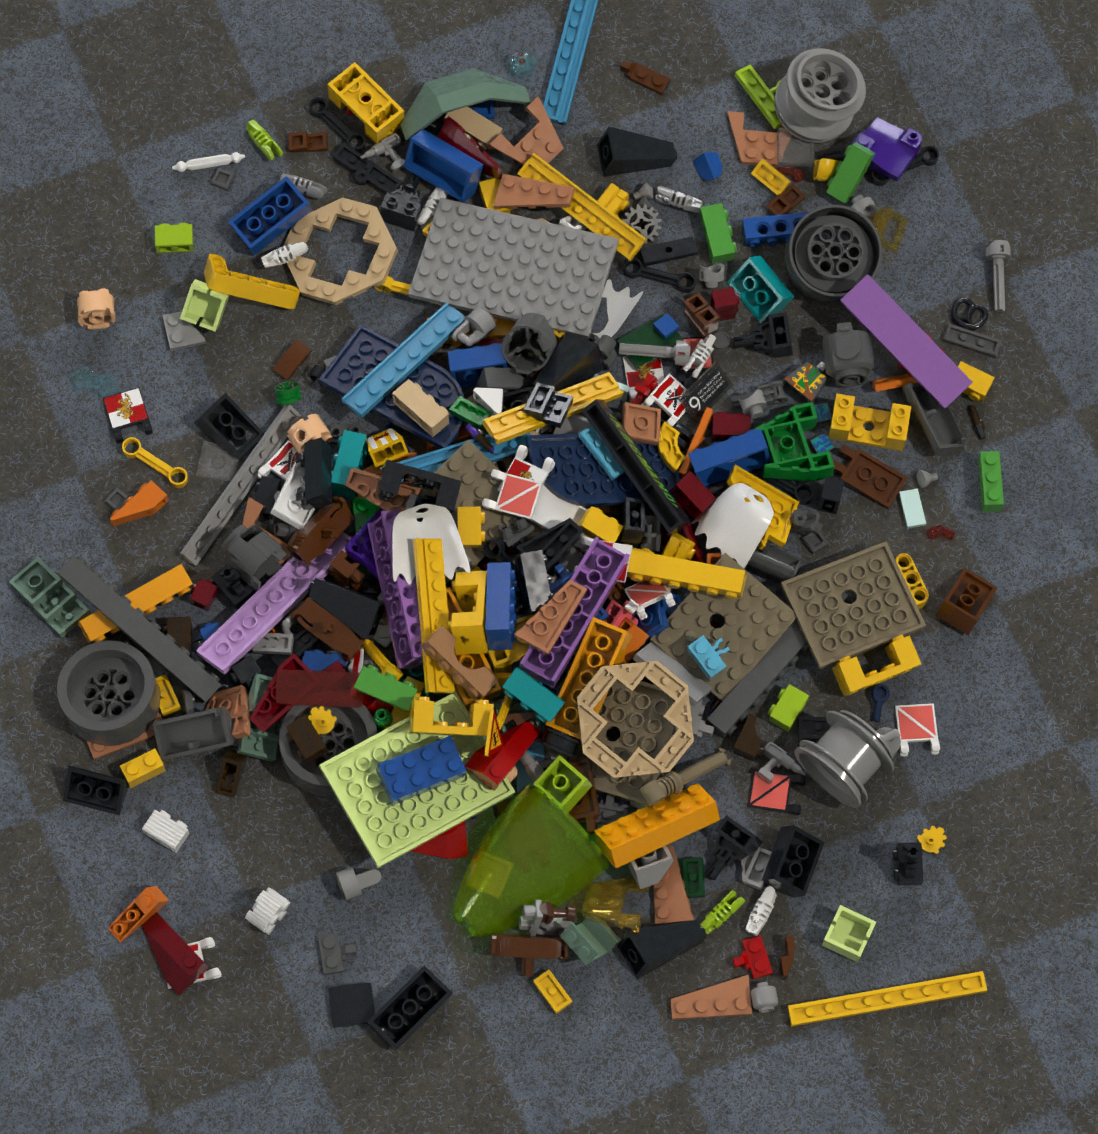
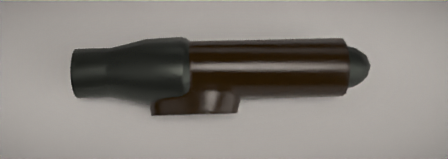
(978, 423)

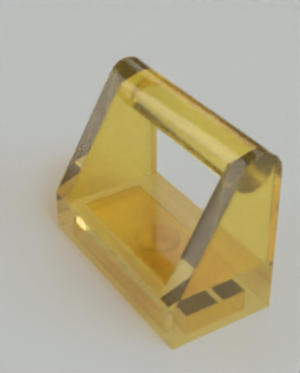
(880, 222)

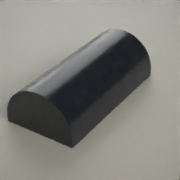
(409, 1008)

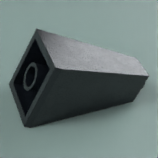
(631, 152)
(571, 363)
(353, 608)
(659, 945)

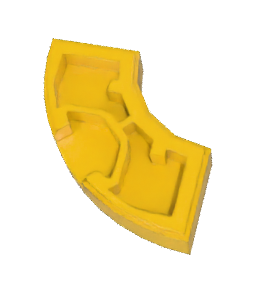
(669, 448)

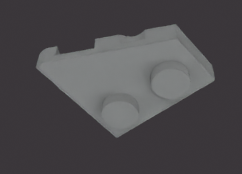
(754, 868)

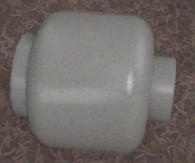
(764, 997)

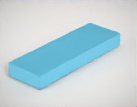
(601, 452)

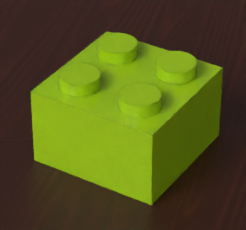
(563, 783)

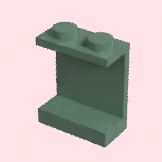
(590, 939)

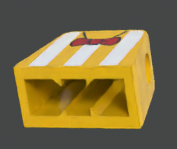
(386, 446)

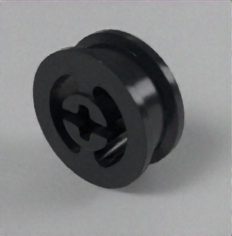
(559, 741)

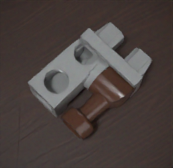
(546, 919)

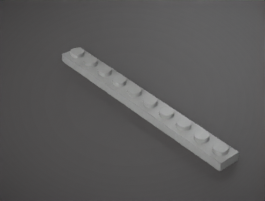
(239, 485)

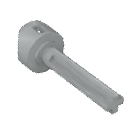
(998, 255)
(659, 351)

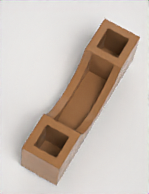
(441, 648)

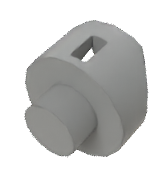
(864, 205)
(712, 274)
(754, 404)

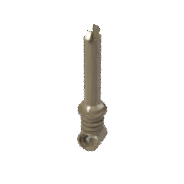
(673, 782)

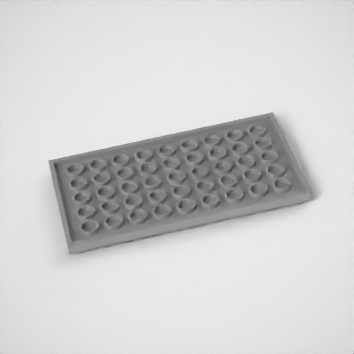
(513, 267)

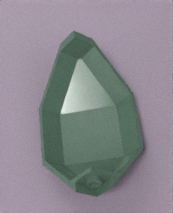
(456, 93)

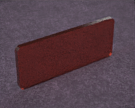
(317, 688)

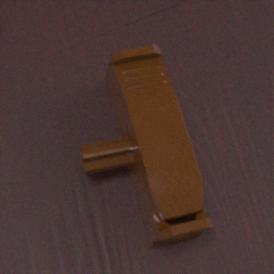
(321, 531)
(328, 629)
(528, 948)

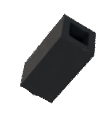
(265, 494)

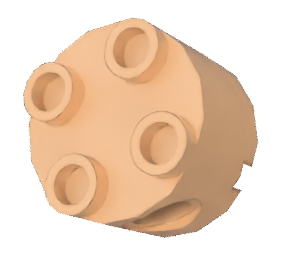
(96, 309)
(308, 431)

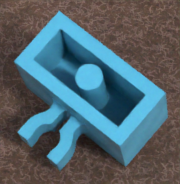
(707, 657)

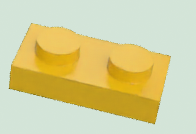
(770, 177)
(168, 702)
(552, 991)

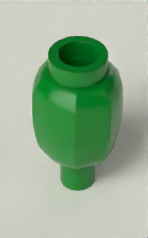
(383, 718)

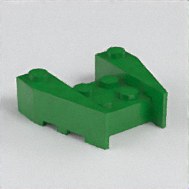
(789, 448)

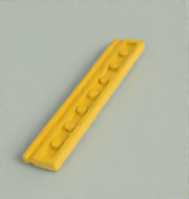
(587, 209)
(517, 422)
(432, 607)

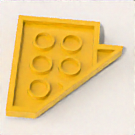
(781, 503)

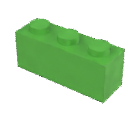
(850, 172)
(717, 233)
(990, 481)
(385, 687)

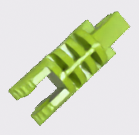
(263, 140)
(722, 912)

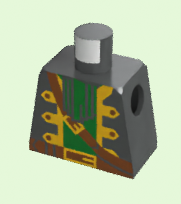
(806, 381)

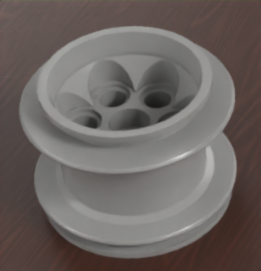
(811, 109)
(845, 757)

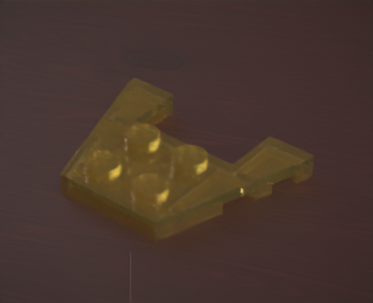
(606, 902)

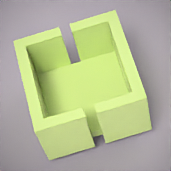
(206, 304)
(848, 933)

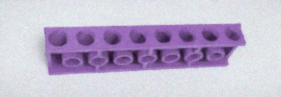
(906, 341)
(598, 574)
(398, 596)

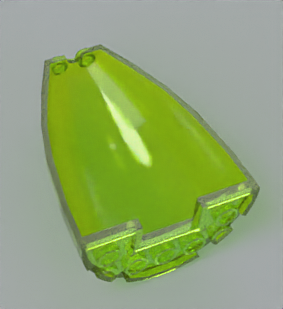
(525, 857)

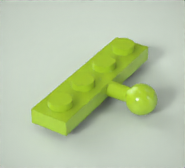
(759, 93)

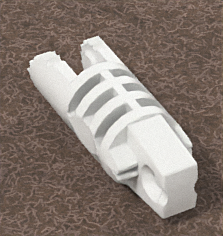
(429, 209)
(284, 254)
(700, 354)
(761, 911)

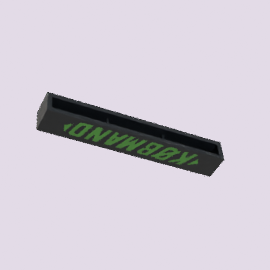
(636, 466)

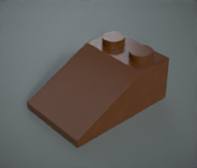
(966, 601)

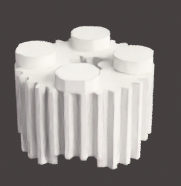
(267, 910)

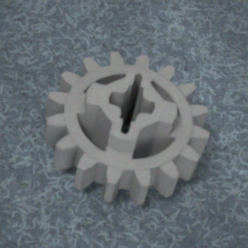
(639, 214)

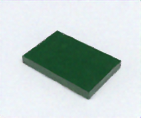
(647, 336)

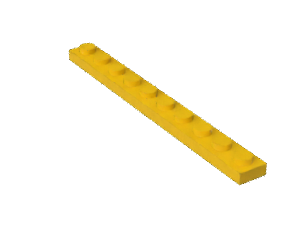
(887, 998)

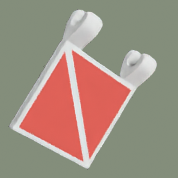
(517, 495)
(646, 594)
(917, 724)

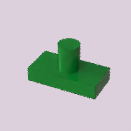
(469, 412)

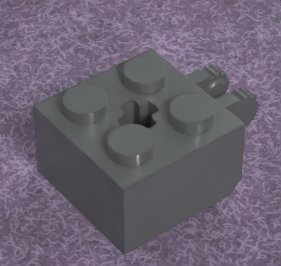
(503, 379)

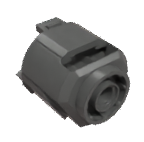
(521, 339)
(848, 355)
(252, 554)

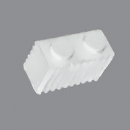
(166, 831)

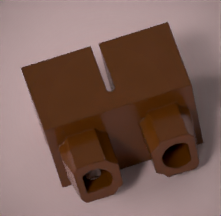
(701, 315)
(346, 573)

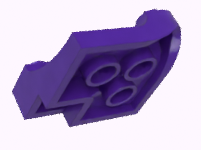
(893, 147)
(363, 547)

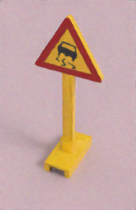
(494, 739)

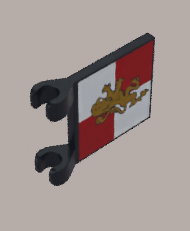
(125, 411)

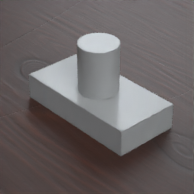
(275, 644)

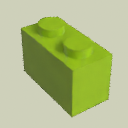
(174, 238)
(788, 707)

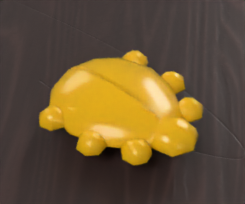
(322, 720)
(932, 839)

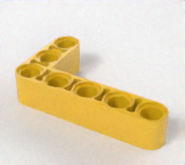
(246, 286)
(912, 573)

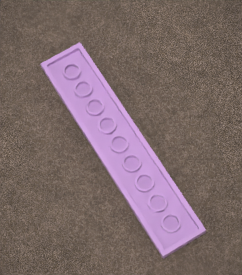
(266, 609)

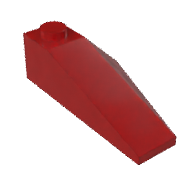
(496, 767)
(447, 845)

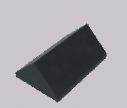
(95, 790)

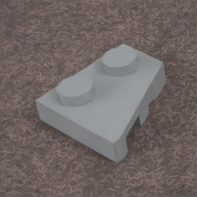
(180, 332)

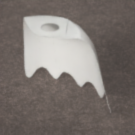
(618, 308)
(436, 524)
(735, 524)

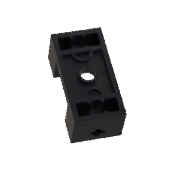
(393, 472)

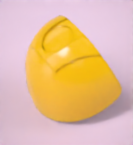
(824, 169)

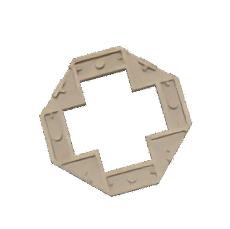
(354, 282)
(639, 762)

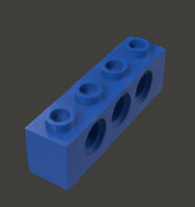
(769, 224)

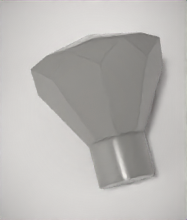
(645, 191)
(925, 478)

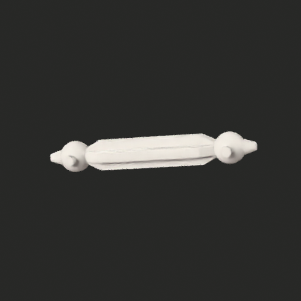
(207, 162)

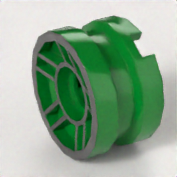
(287, 392)

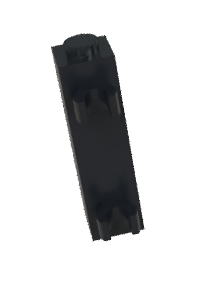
(317, 474)

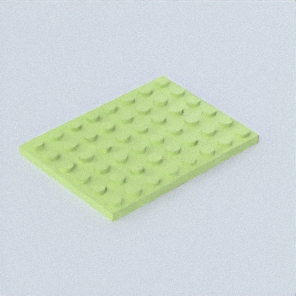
(400, 828)

